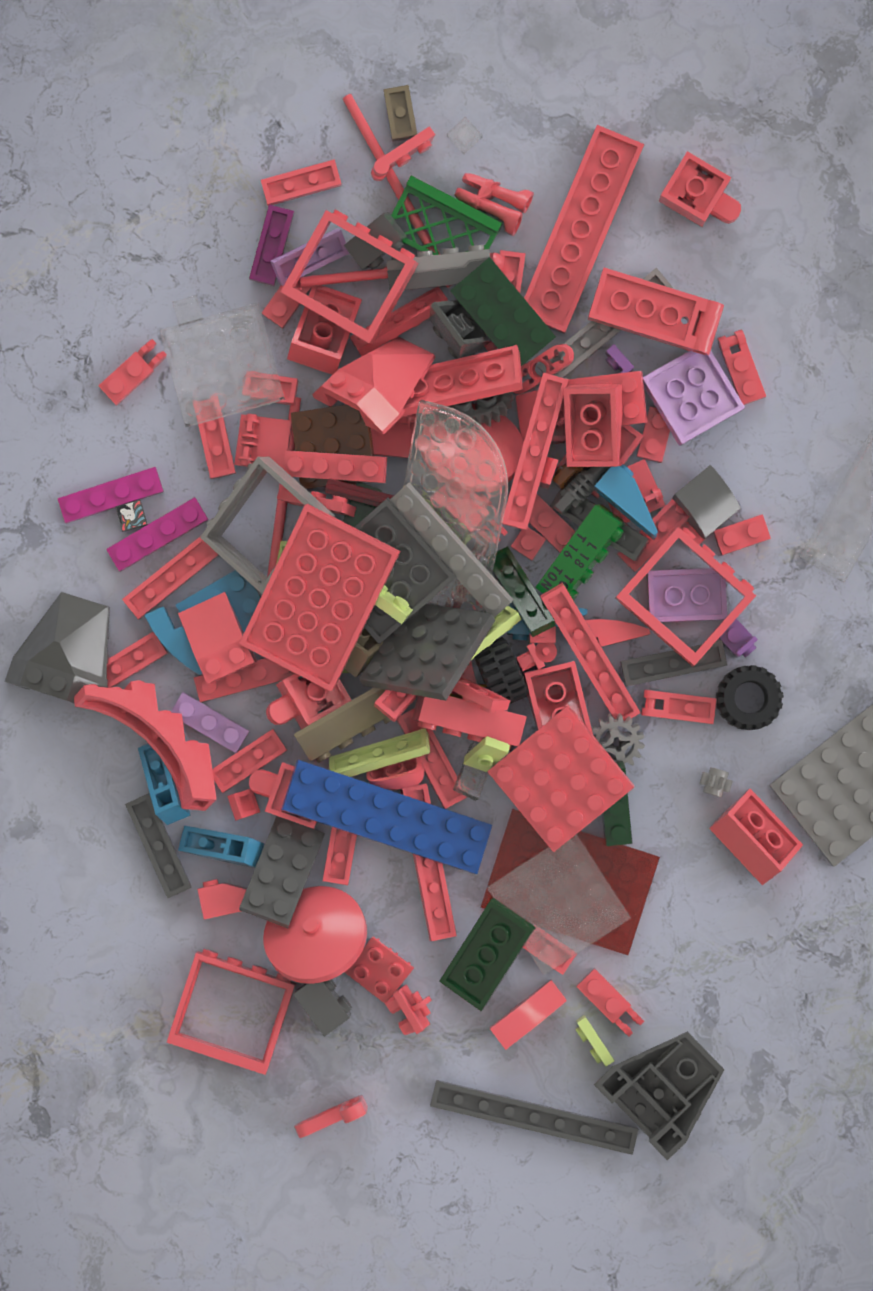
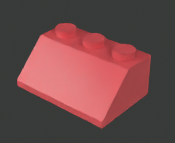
(756, 837)

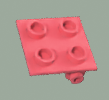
(262, 438)
(396, 440)
(650, 492)
(379, 970)

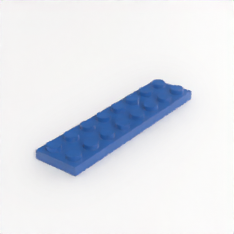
(386, 817)

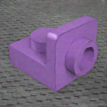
(617, 360)
(738, 639)

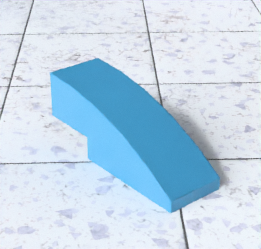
(173, 639)

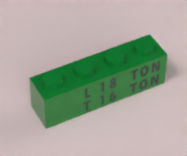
(583, 551)

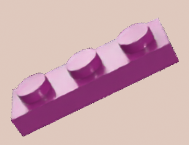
(271, 244)

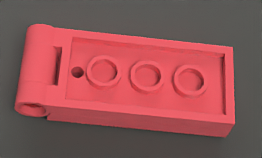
(655, 311)

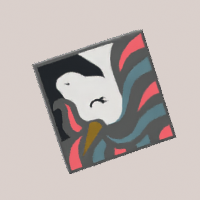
(131, 515)

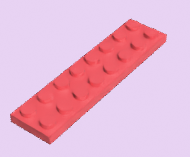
(582, 226)

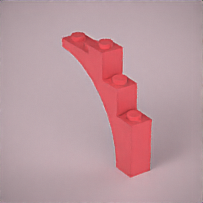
(164, 731)

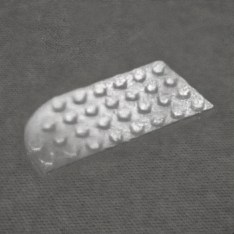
(464, 482)

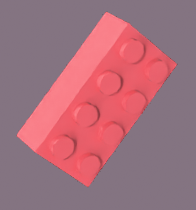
(464, 717)

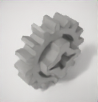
(626, 738)

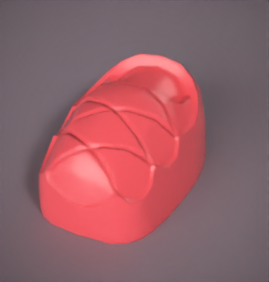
(398, 775)

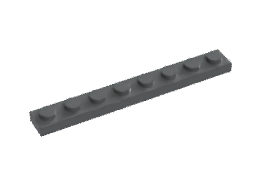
(534, 1117)

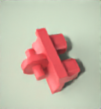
(537, 656)
(413, 1008)

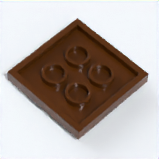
(330, 431)

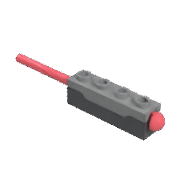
(431, 271)

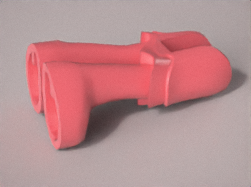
(488, 190)

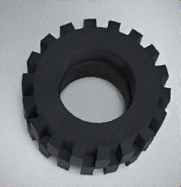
(501, 671)
(772, 697)

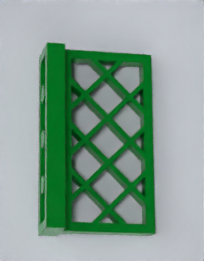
(446, 204)

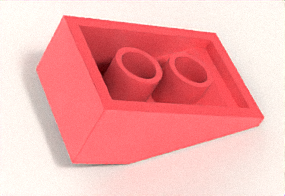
(318, 340)
(593, 424)
(215, 638)
(553, 690)

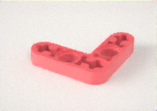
(529, 368)
(346, 1111)

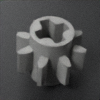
(715, 782)

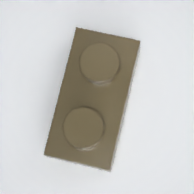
(400, 112)

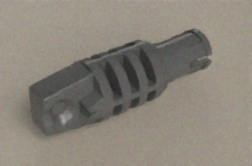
(579, 488)

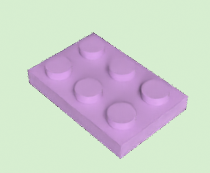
(686, 595)

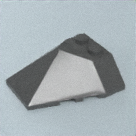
(64, 649)
(664, 1089)

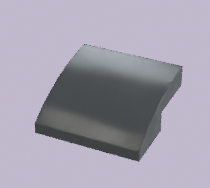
(707, 502)

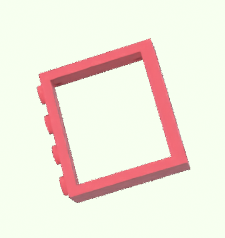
(382, 244)
(661, 630)
(216, 1051)

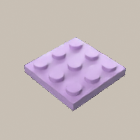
(692, 395)

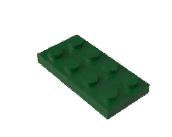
(502, 311)
(487, 954)

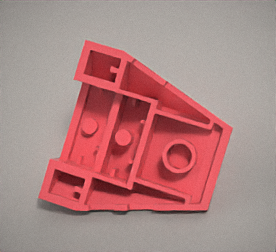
(379, 382)

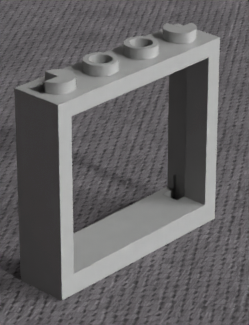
(231, 506)

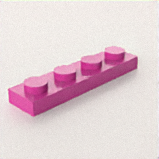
(110, 494)
(157, 534)

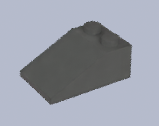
(457, 328)

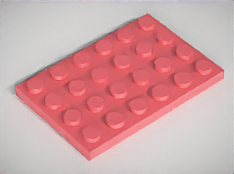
(319, 597)

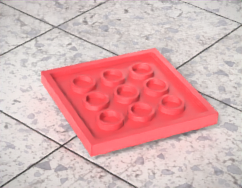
(561, 778)

